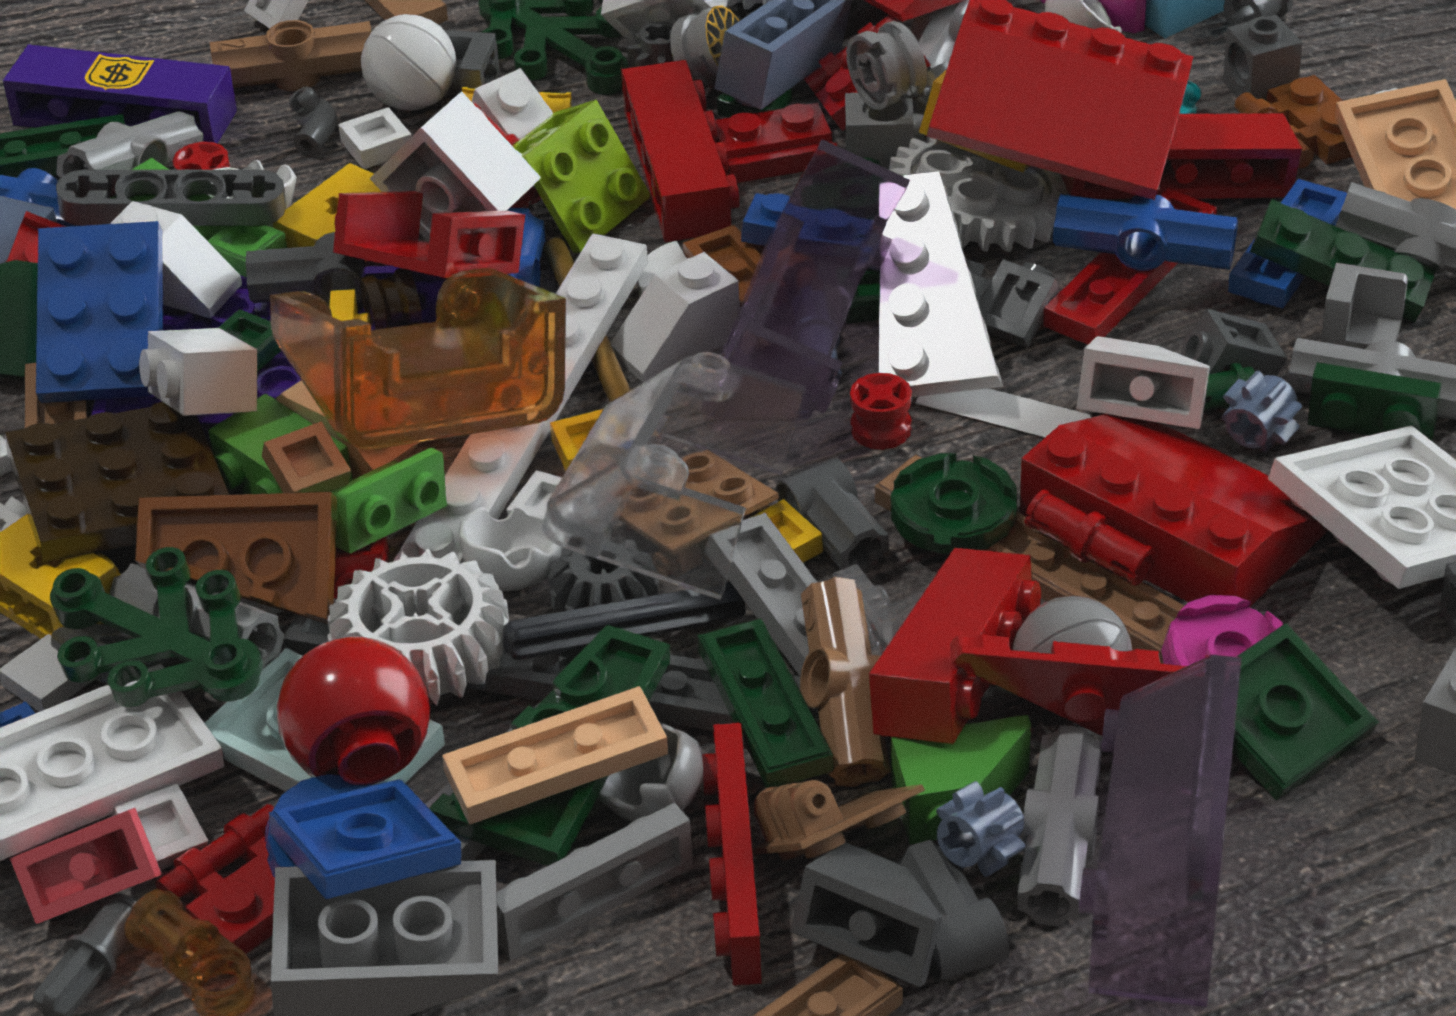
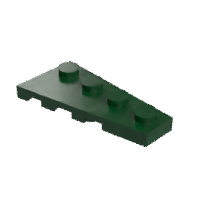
(548, 827)

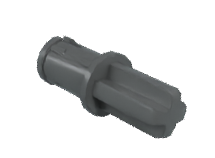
(86, 959)

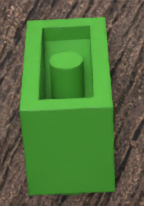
(985, 752)

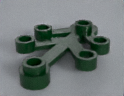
(601, 64)
(223, 668)

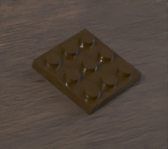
(88, 475)

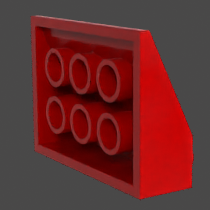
(1061, 96)
(1204, 512)

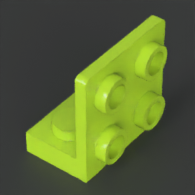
(583, 172)

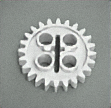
(987, 197)

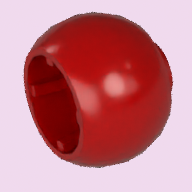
(353, 710)

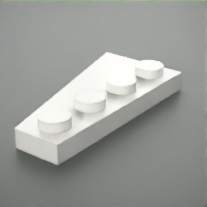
(928, 299)

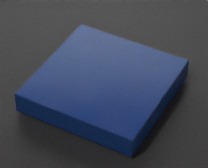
(364, 838)

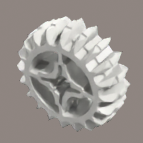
(432, 611)

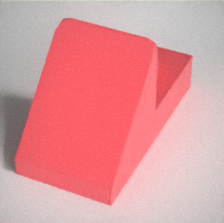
(85, 866)

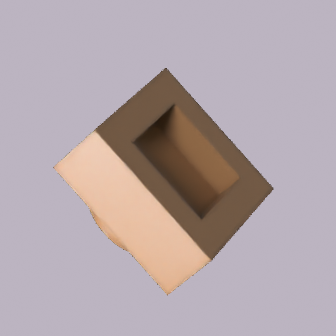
(306, 461)

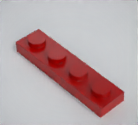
(1108, 288)
(733, 874)

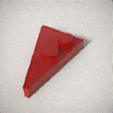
(1069, 681)

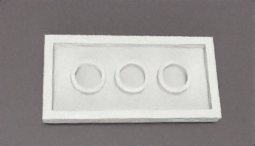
(92, 756)

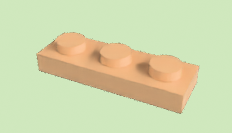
(554, 755)

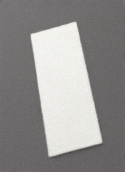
(1004, 410)

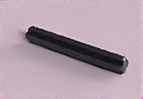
(642, 616)

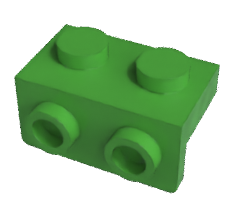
(389, 499)

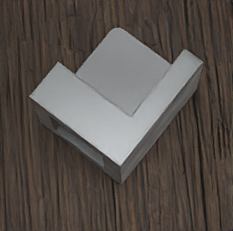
(1363, 306)

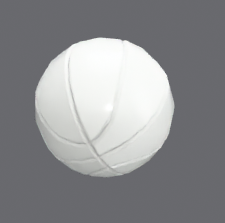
(408, 62)

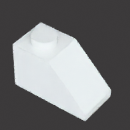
(193, 270)
(678, 316)
(1142, 383)

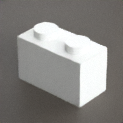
(200, 371)

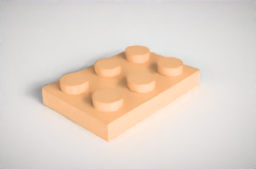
(1404, 140)

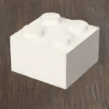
(457, 165)

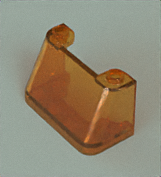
(475, 370)

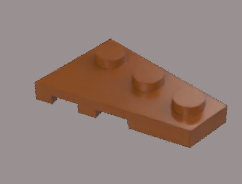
(271, 543)

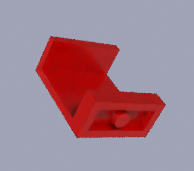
(387, 227)

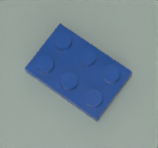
(95, 309)

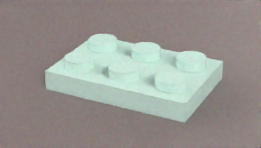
(252, 739)

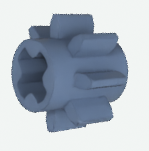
(1261, 411)
(980, 828)

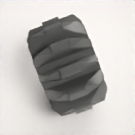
(585, 582)

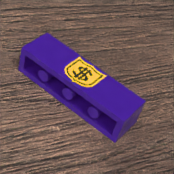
(78, 85)

